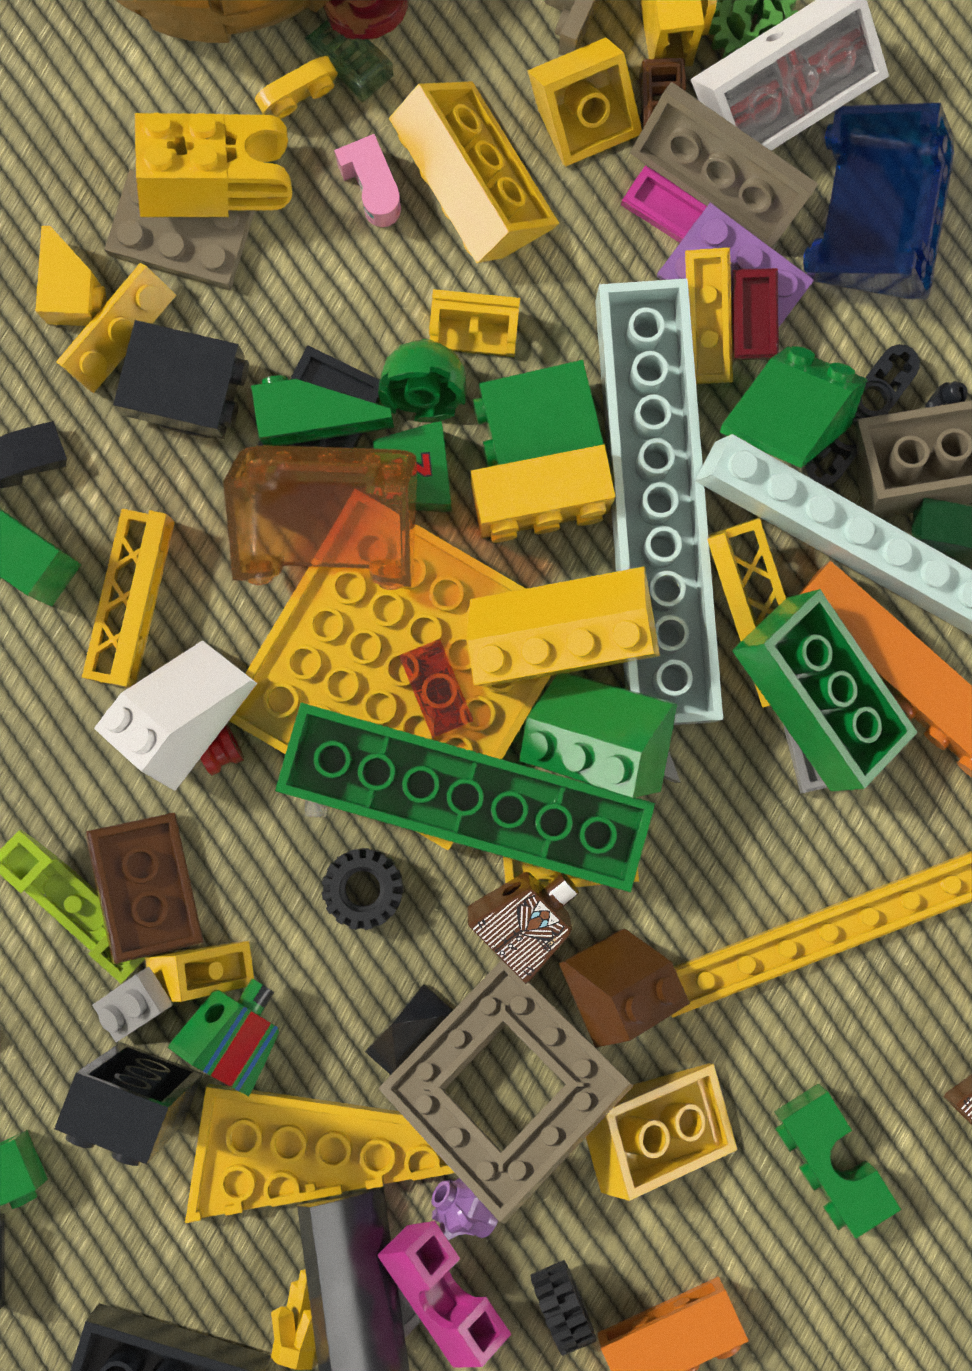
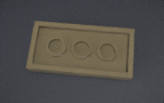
(722, 165)

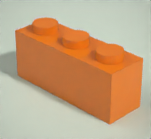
(676, 1333)

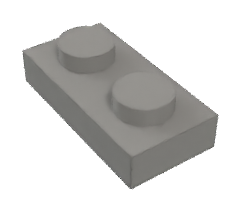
(132, 1004)

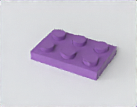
(718, 230)

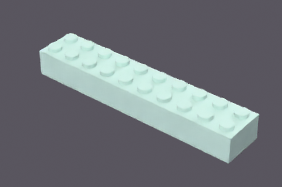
(657, 502)

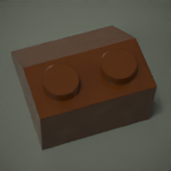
(622, 987)

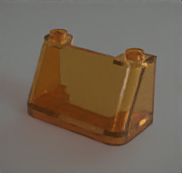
(322, 512)

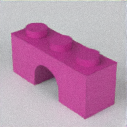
(460, 1324)

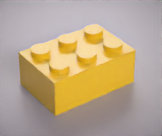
(542, 493)

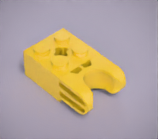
(209, 164)

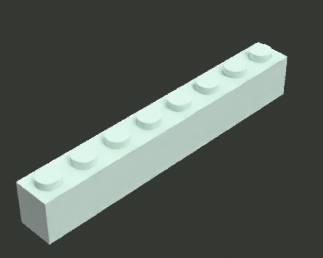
(839, 529)

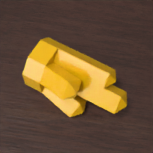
(293, 1329)

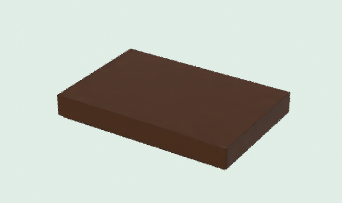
(143, 887)

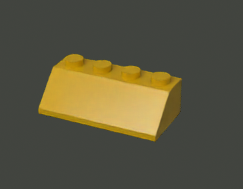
(472, 169)
(561, 628)

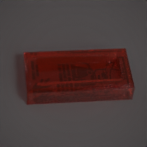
(436, 688)

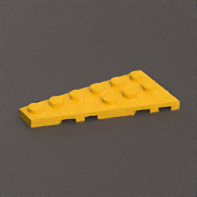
(297, 1150)

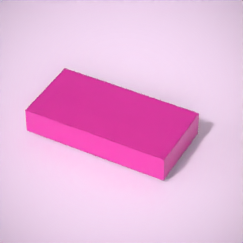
(662, 204)

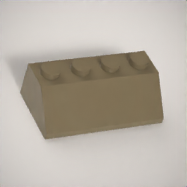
(915, 458)

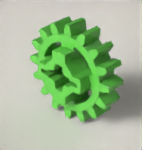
(733, 17)

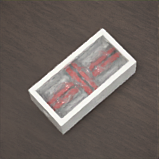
(796, 71)

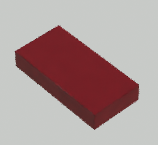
(755, 314)

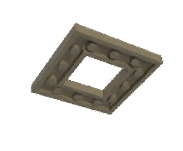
(508, 1176)

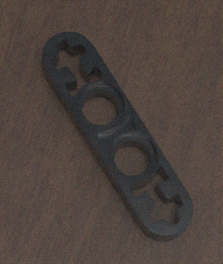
(900, 383)

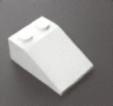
(175, 713)

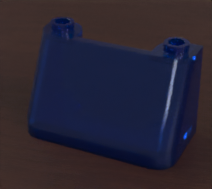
(885, 199)

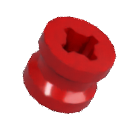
(222, 751)

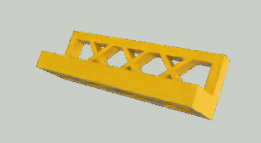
(732, 580)
(139, 600)

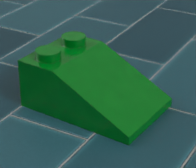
(796, 406)

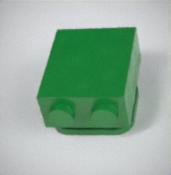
(537, 414)

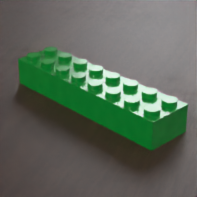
(465, 797)

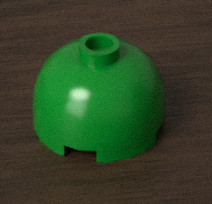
(423, 380)

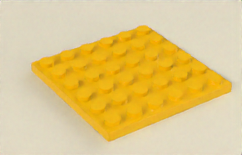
(343, 647)

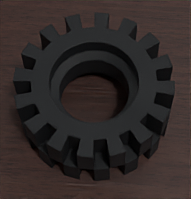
(335, 888)
(563, 1308)

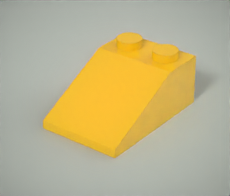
(661, 1133)

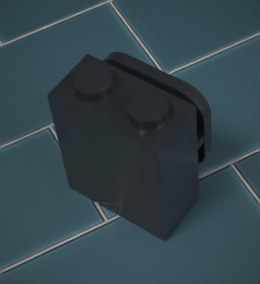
(181, 380)

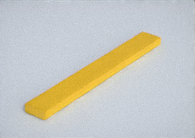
(826, 932)

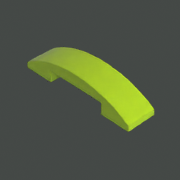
(63, 895)

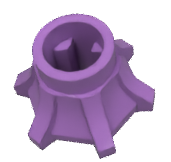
(460, 1211)

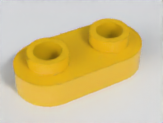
(310, 79)

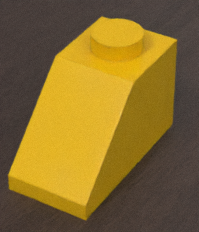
(65, 285)
(203, 970)

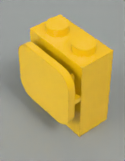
(676, 27)

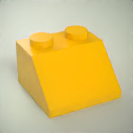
(586, 100)

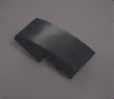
(30, 452)

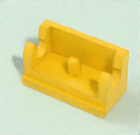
(474, 322)

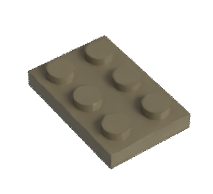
(184, 246)

